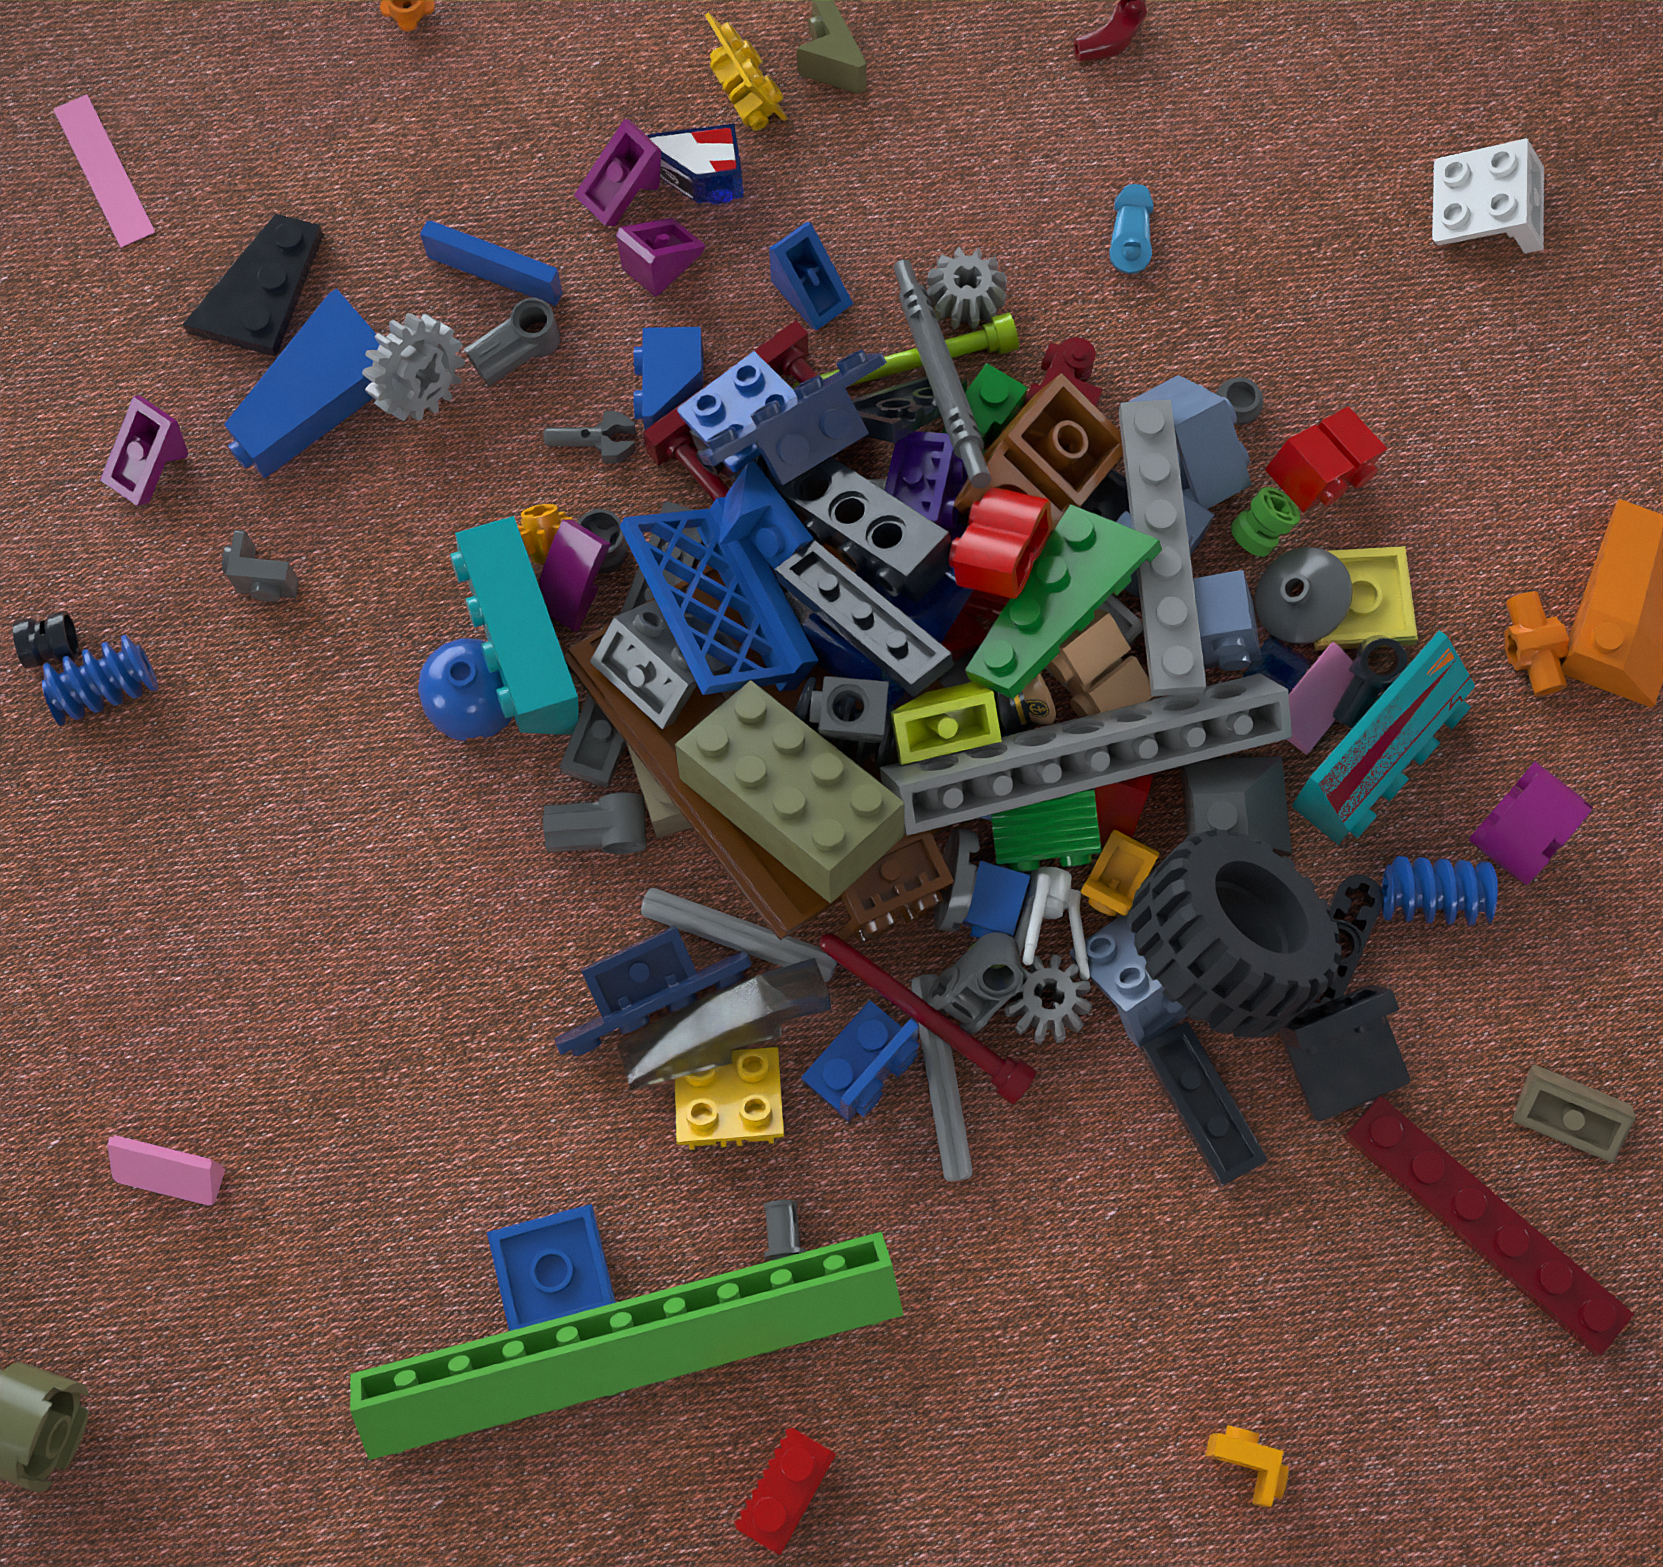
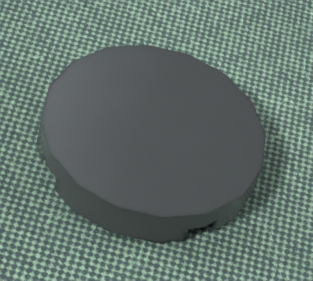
(959, 895)

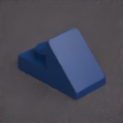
(760, 512)

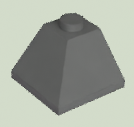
(1238, 797)

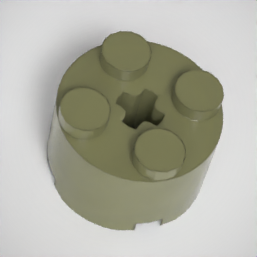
(38, 1424)

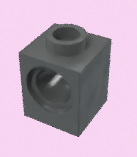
(868, 693)

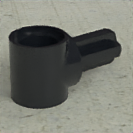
(1366, 683)

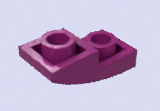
(570, 573)

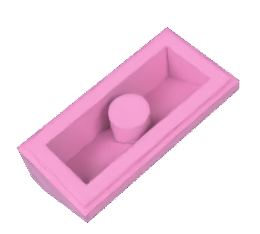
(1317, 696)
(164, 1170)

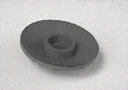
(1319, 606)

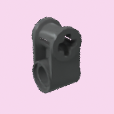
(973, 989)

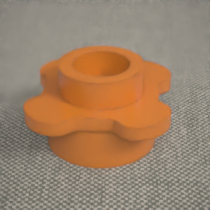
(408, 17)

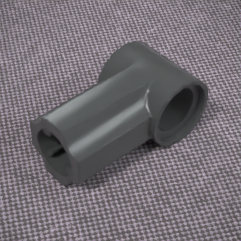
(511, 345)
(611, 824)

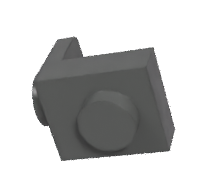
(258, 577)

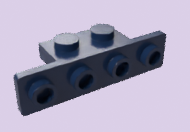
(806, 427)
(642, 981)

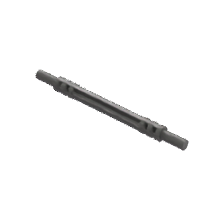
(942, 374)

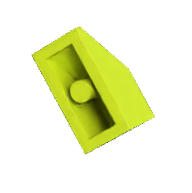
(945, 722)

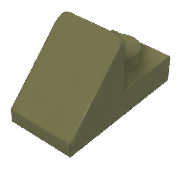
(833, 52)

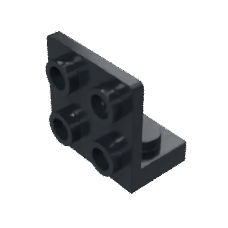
(1345, 1051)

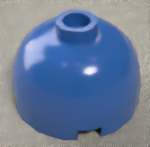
(461, 692)

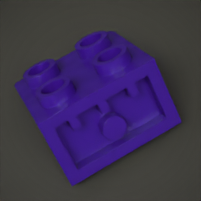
(928, 479)

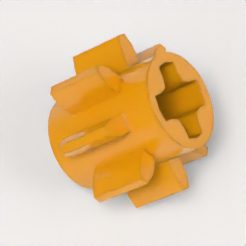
(539, 529)

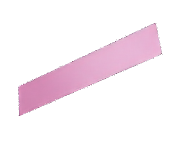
(104, 171)

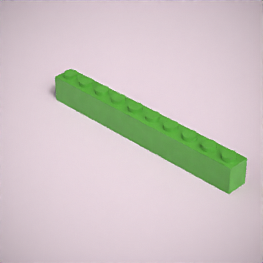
(623, 1345)

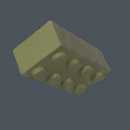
(791, 790)

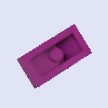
(621, 170)
(141, 450)

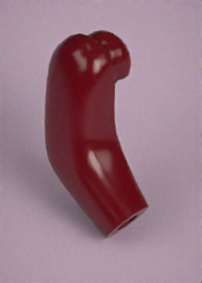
(1114, 35)

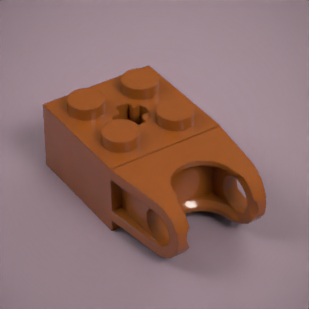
(1051, 451)

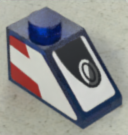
(702, 162)

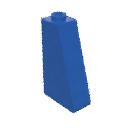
(305, 389)

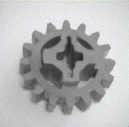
(413, 367)

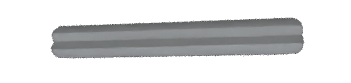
(732, 931)
(944, 1095)

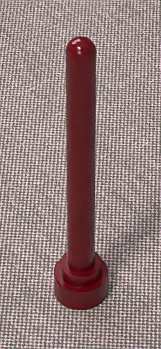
(1008, 1076)

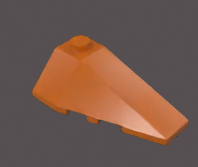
(1620, 616)

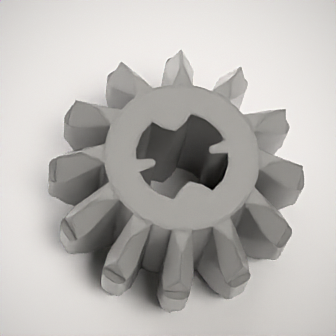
(966, 288)
(1063, 991)

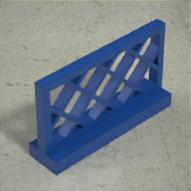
(748, 589)

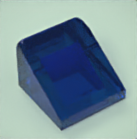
(1280, 664)

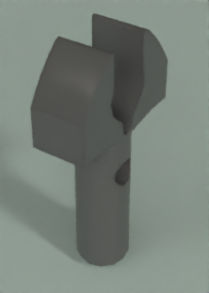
(596, 437)

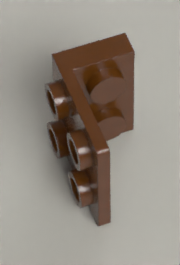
(901, 883)

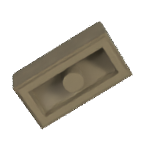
(1574, 1113)

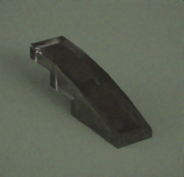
(733, 1017)

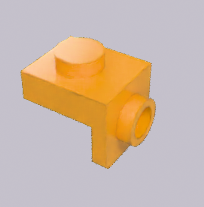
(1118, 874)
(1242, 1449)

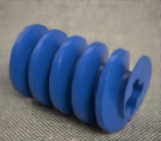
(97, 680)
(1439, 888)

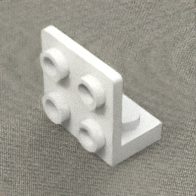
(1489, 195)

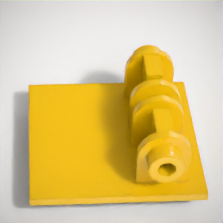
(738, 72)
(731, 1101)

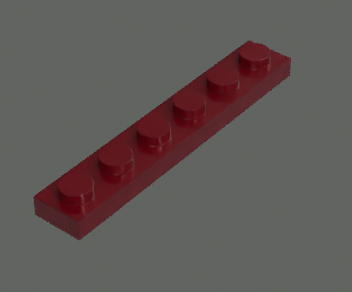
(1489, 1226)

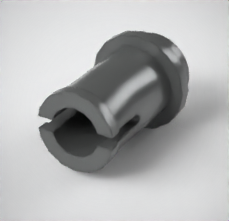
(782, 1229)

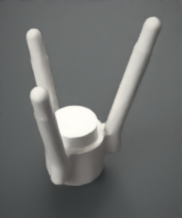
(1047, 898)

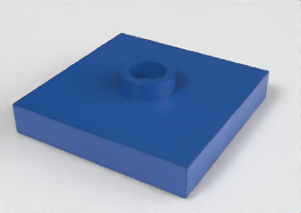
(551, 1267)

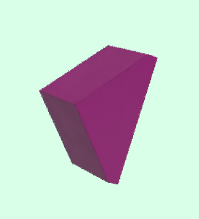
(657, 252)

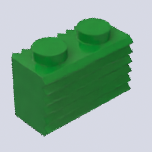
(1047, 830)

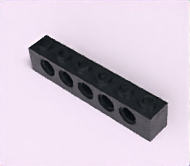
(835, 497)

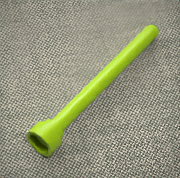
(995, 336)

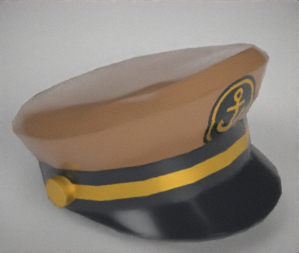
(1030, 705)

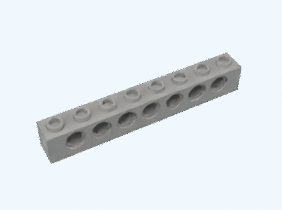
(1090, 752)

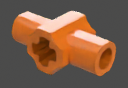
(1536, 643)

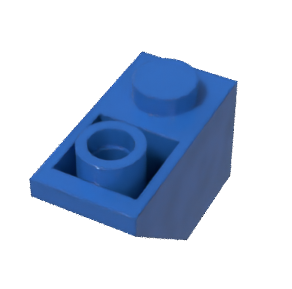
(670, 370)

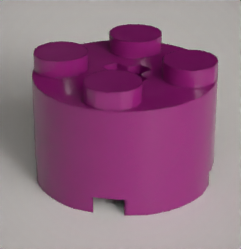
(1531, 823)

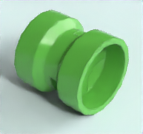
(1269, 517)

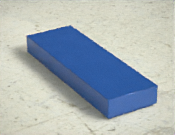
(491, 262)

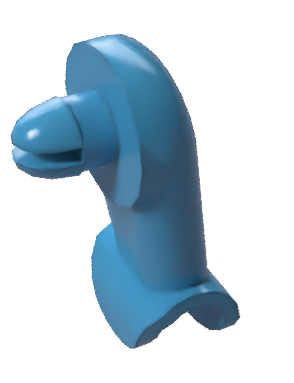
(1131, 242)

